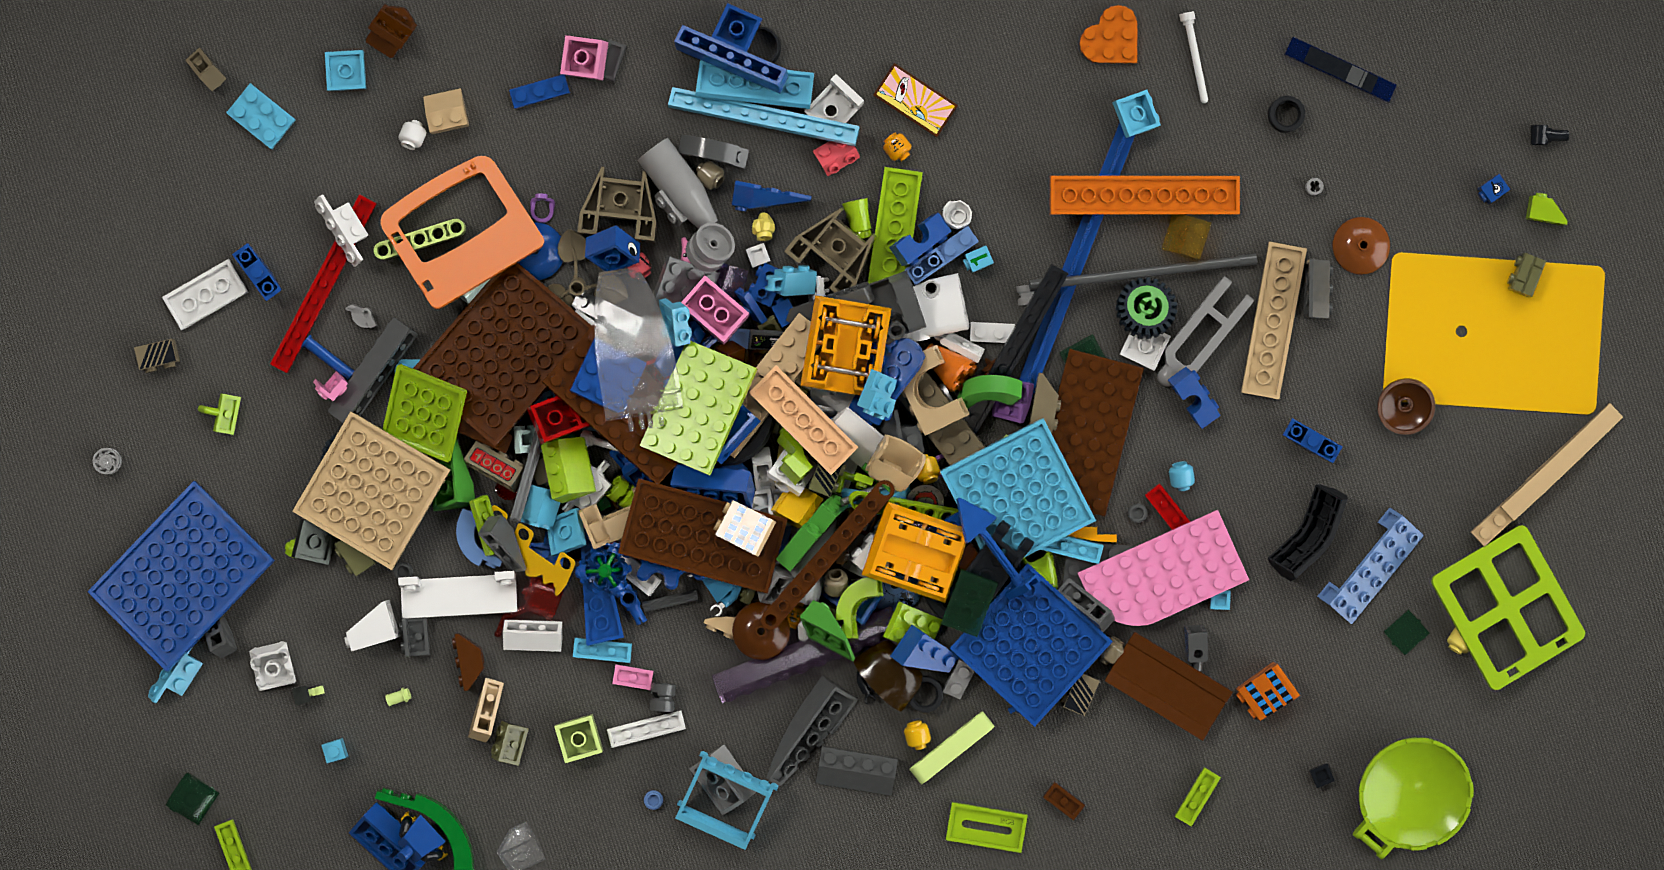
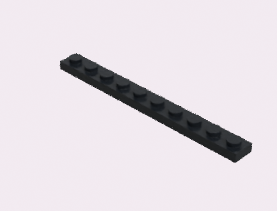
(1020, 337)

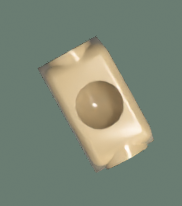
(895, 462)

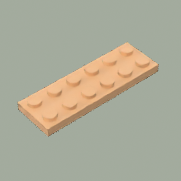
(803, 420)

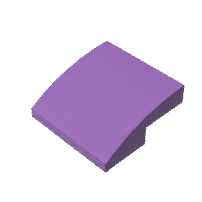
(1017, 411)

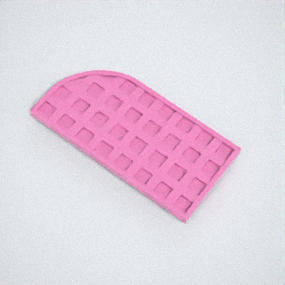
(1167, 572)

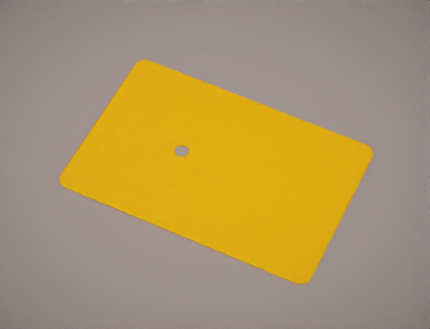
(1516, 347)

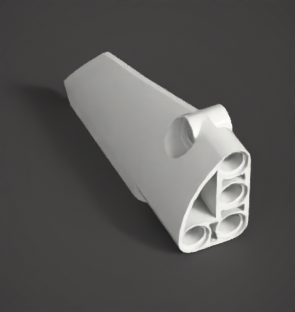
(942, 310)

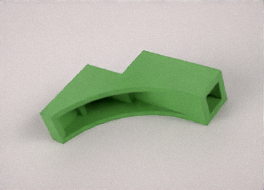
(811, 532)

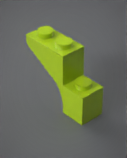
(795, 463)

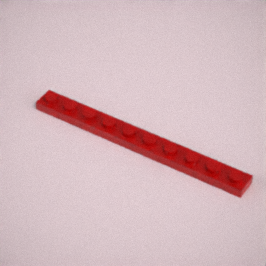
(317, 294)

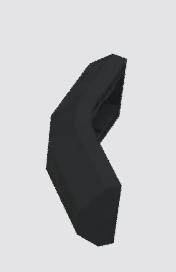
(1312, 535)

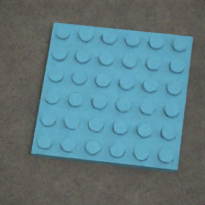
(1024, 485)

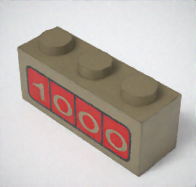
(495, 466)

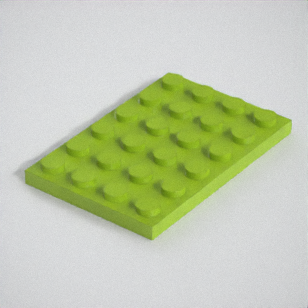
(711, 398)

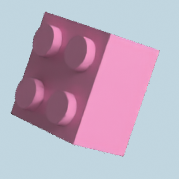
(584, 57)

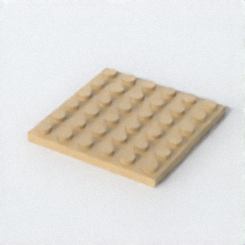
(371, 490)

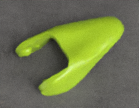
(1045, 567)

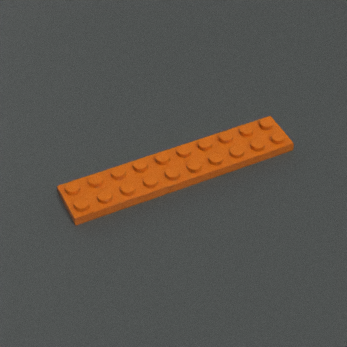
(1144, 194)

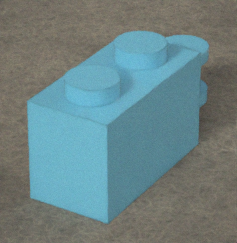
(792, 281)

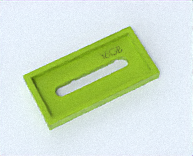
(1008, 842)

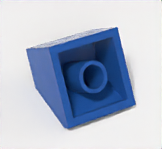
(737, 27)

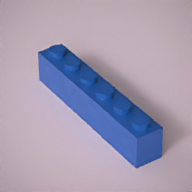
(731, 59)

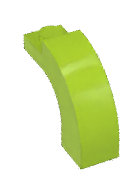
(852, 599)

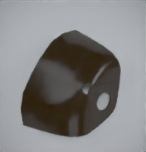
(887, 677)

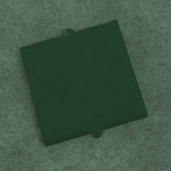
(1406, 632)

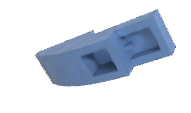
(942, 255)

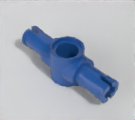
(634, 605)

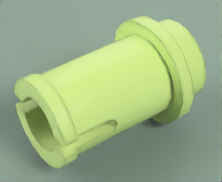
(399, 696)

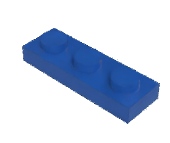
(539, 91)

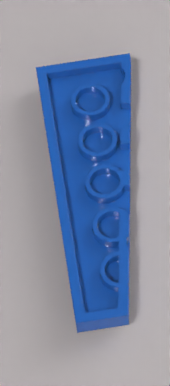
(601, 612)

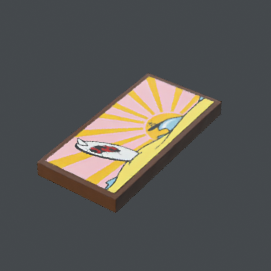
(915, 100)

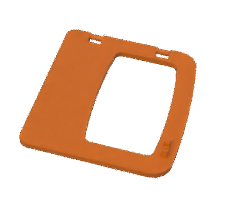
(477, 259)

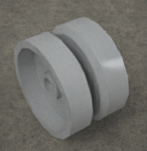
(710, 247)

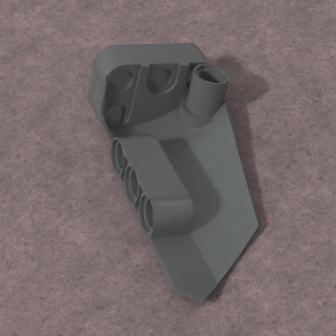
(890, 292)

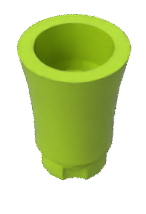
(858, 217)

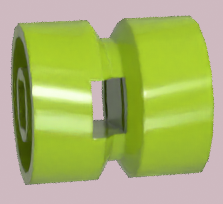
(621, 492)

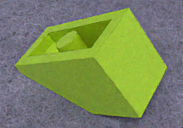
(1544, 210)

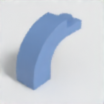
(467, 541)

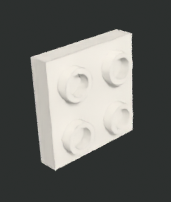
(783, 483)

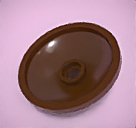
(1409, 417)
(756, 645)

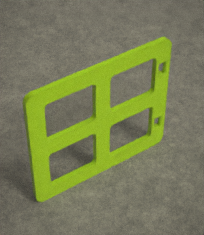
(1507, 606)

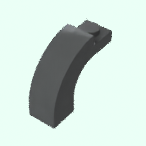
(713, 150)

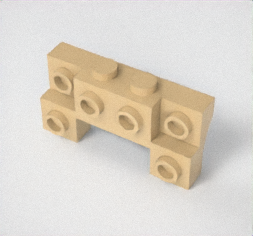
(605, 528)

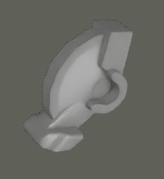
(362, 316)

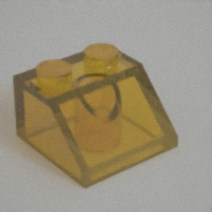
(1186, 236)

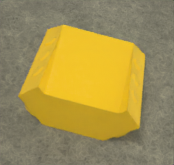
(797, 509)

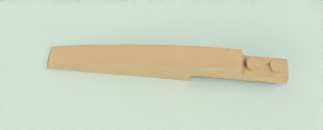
(1547, 475)

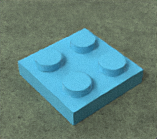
(345, 70)
(566, 533)

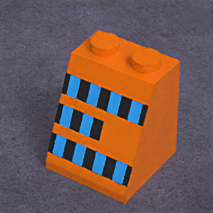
(1266, 692)

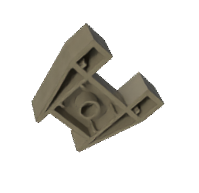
(620, 201)
(835, 245)

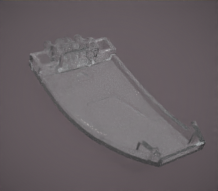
(633, 350)

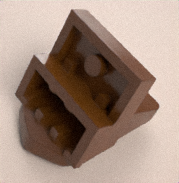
(390, 29)

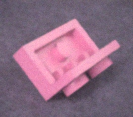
(334, 386)

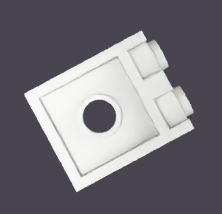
(841, 97)

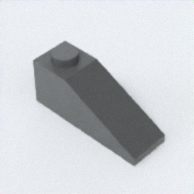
(502, 540)
(1087, 604)
(221, 639)

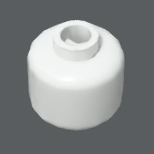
(412, 134)

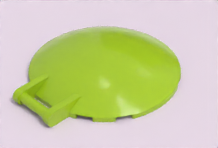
(1413, 796)

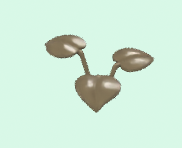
(571, 248)

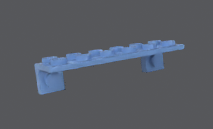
(1375, 567)

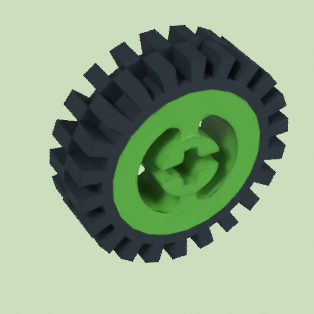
(1138, 321)

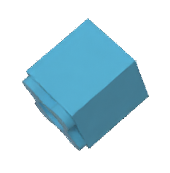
(540, 508)

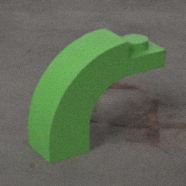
(991, 388)

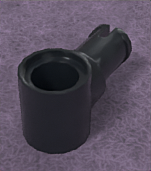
(1543, 135)

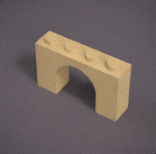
(932, 418)

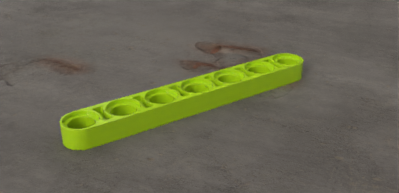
(921, 507)

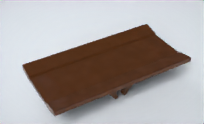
(1168, 686)

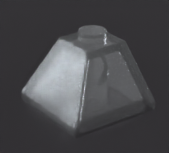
(520, 848)

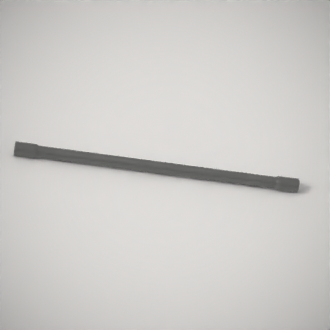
(1241, 260)

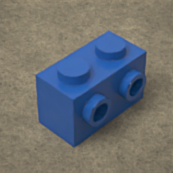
(758, 290)

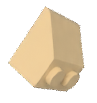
(445, 111)

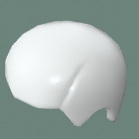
(957, 214)

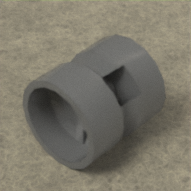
(662, 697)

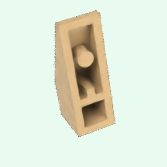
(486, 710)

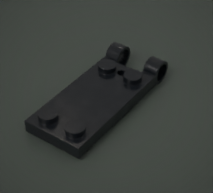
(987, 565)

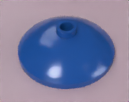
(547, 260)

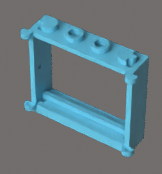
(713, 826)

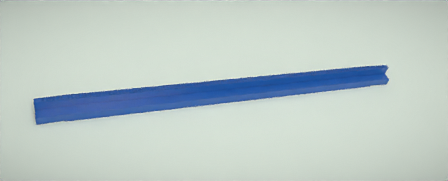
(1073, 265)

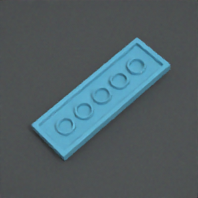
(721, 84)

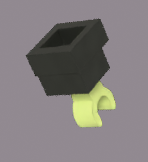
(303, 694)

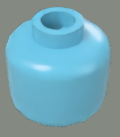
(1181, 476)

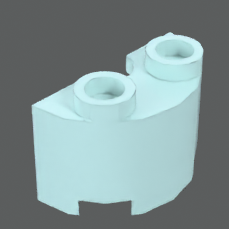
(523, 438)

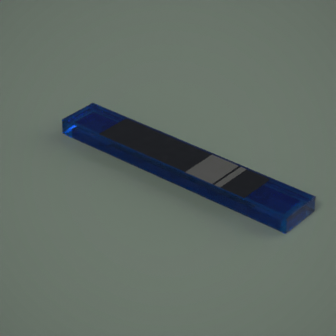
(1340, 69)

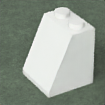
(374, 628)

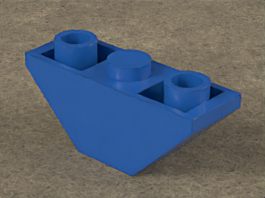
(257, 271)
(1312, 441)

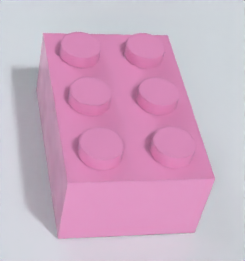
(715, 310)

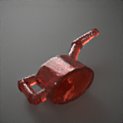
(539, 600)

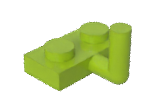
(225, 414)
(860, 481)

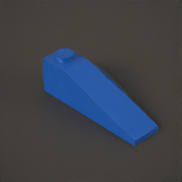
(754, 196)

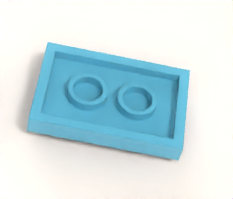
(261, 116)

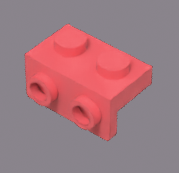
(835, 156)

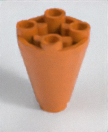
(955, 369)

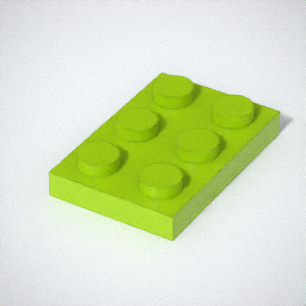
(905, 616)

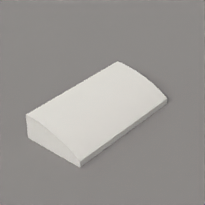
(860, 433)

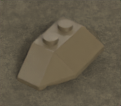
(1045, 403)

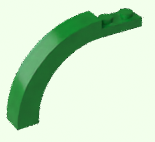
(443, 817)

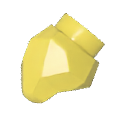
(763, 227)

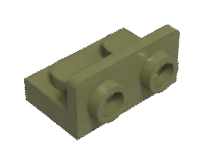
(509, 743)

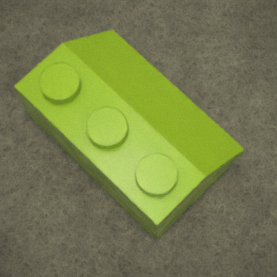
(568, 469)

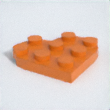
(1113, 38)

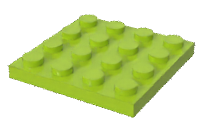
(424, 412)

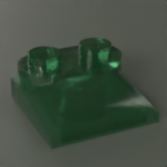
(192, 798)

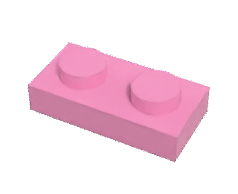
(632, 677)

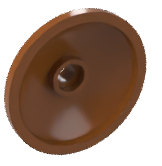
(1348, 250)

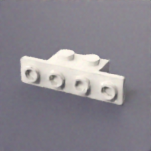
(345, 227)

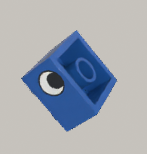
(612, 249)

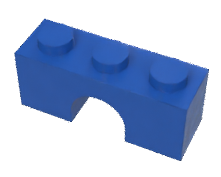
(933, 230)
(1203, 409)

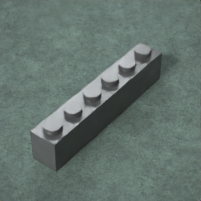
(373, 370)

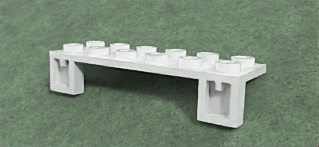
(458, 595)

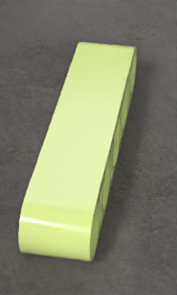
(430, 240)
(952, 747)

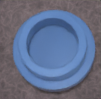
(653, 800)

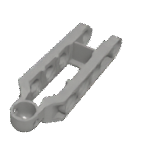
(1172, 365)

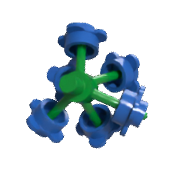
(600, 581)

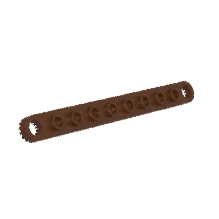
(828, 554)

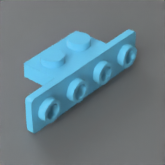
(177, 678)

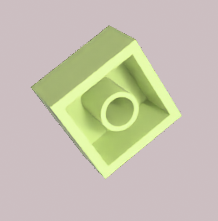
(578, 738)

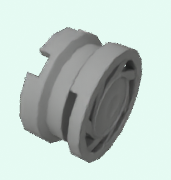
(107, 461)

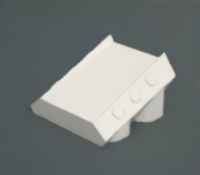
(272, 666)

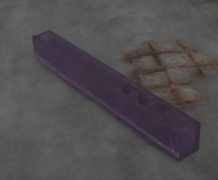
(795, 660)

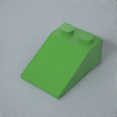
(825, 630)

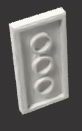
(205, 294)

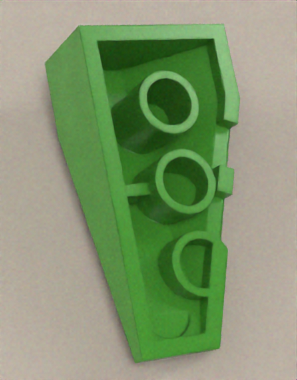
(457, 487)

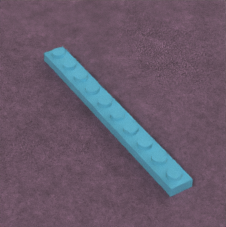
(765, 117)

